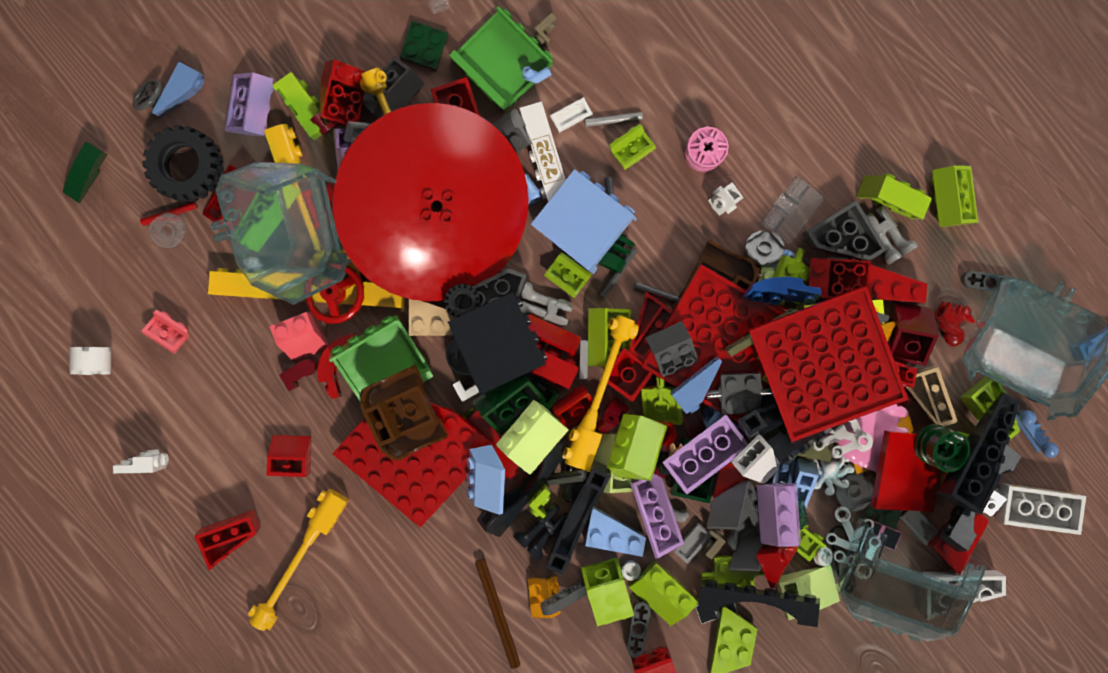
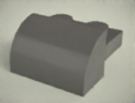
(512, 128)

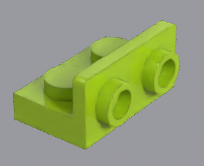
(540, 498)

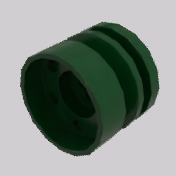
(612, 258)
(942, 447)

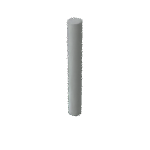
(614, 119)

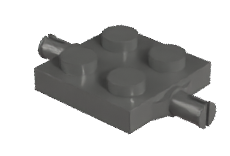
(740, 392)

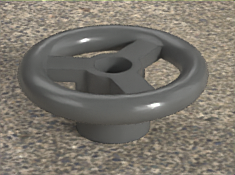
(149, 96)

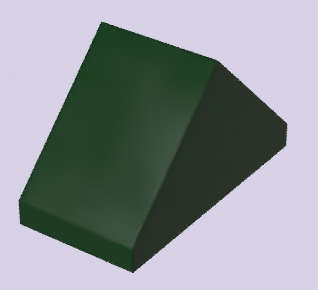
(549, 392)

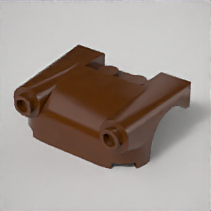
(727, 264)
(401, 414)

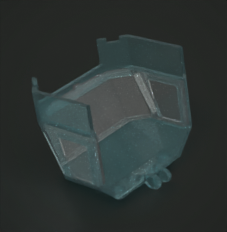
(281, 228)
(1040, 346)

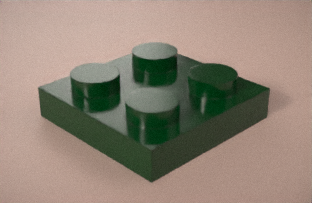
(424, 45)

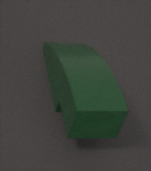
(84, 171)

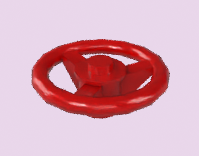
(335, 295)

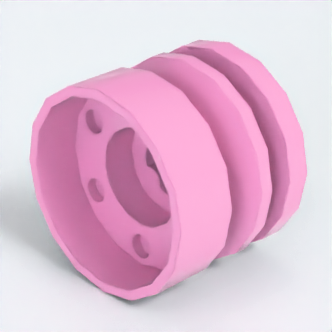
(700, 159)

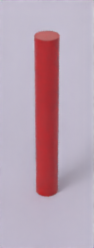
(177, 210)

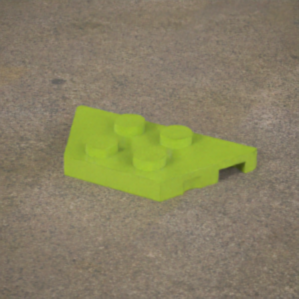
(733, 642)

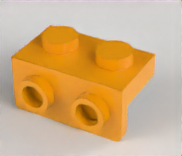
(540, 590)

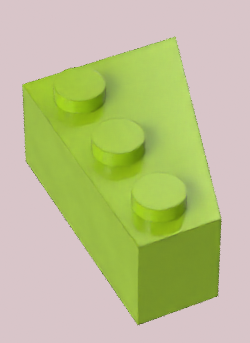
(895, 195)

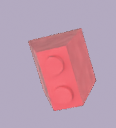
(300, 336)

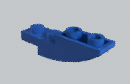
(782, 288)

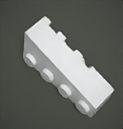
(992, 584)

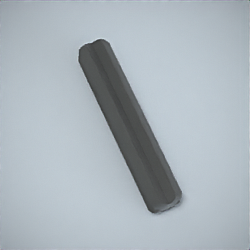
(566, 477)

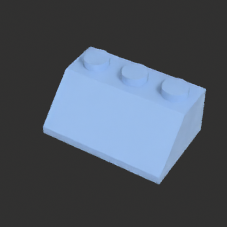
(485, 479)

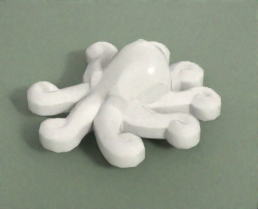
(831, 472)

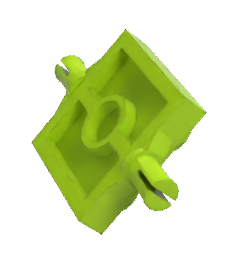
(793, 268)
(660, 404)
(722, 573)

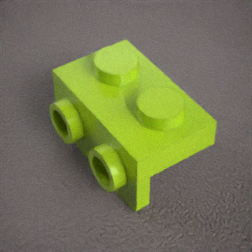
(631, 147)
(568, 274)
(809, 543)

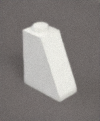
(756, 460)

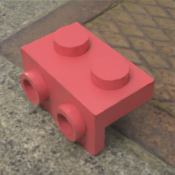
(166, 331)

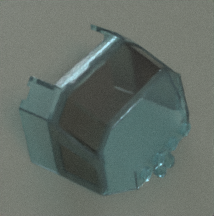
(901, 596)

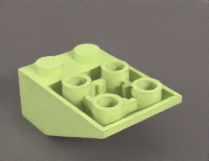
(814, 581)

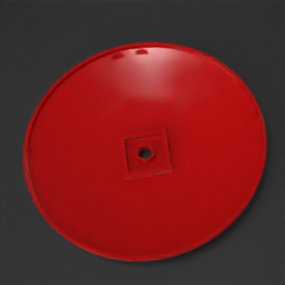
(396, 175)

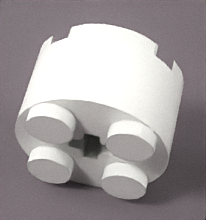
(90, 360)

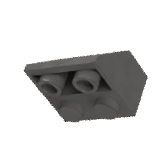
(672, 349)

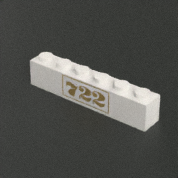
(543, 149)

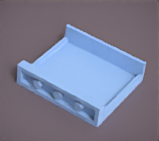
(583, 219)

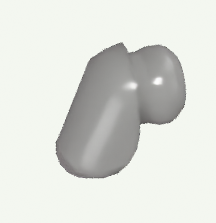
(680, 515)

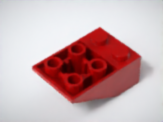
(341, 92)
(838, 275)

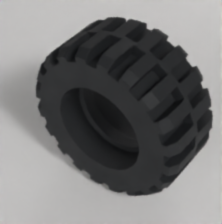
(159, 157)

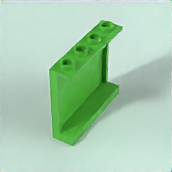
(497, 57)
(378, 355)

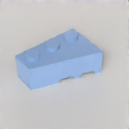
(613, 535)

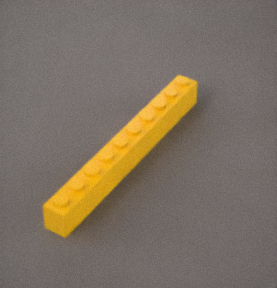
(236, 284)

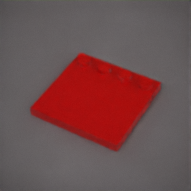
(902, 478)

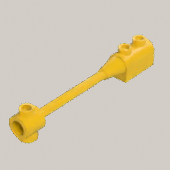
(374, 83)
(282, 144)
(585, 438)
(321, 521)

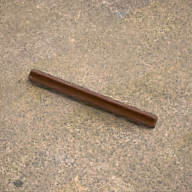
(497, 613)

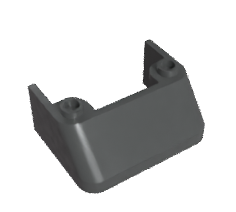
(739, 511)

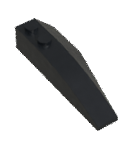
(977, 479)

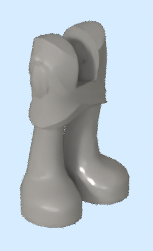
(890, 225)
(551, 304)

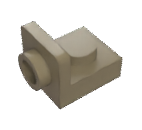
(546, 25)
(713, 546)

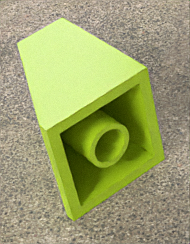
(607, 591)

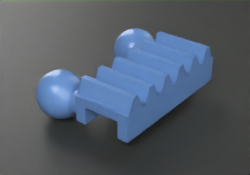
(1026, 421)

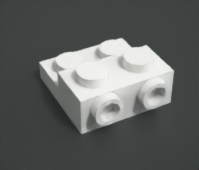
(144, 463)

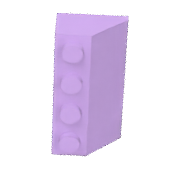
(705, 454)
(657, 515)

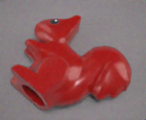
(950, 320)

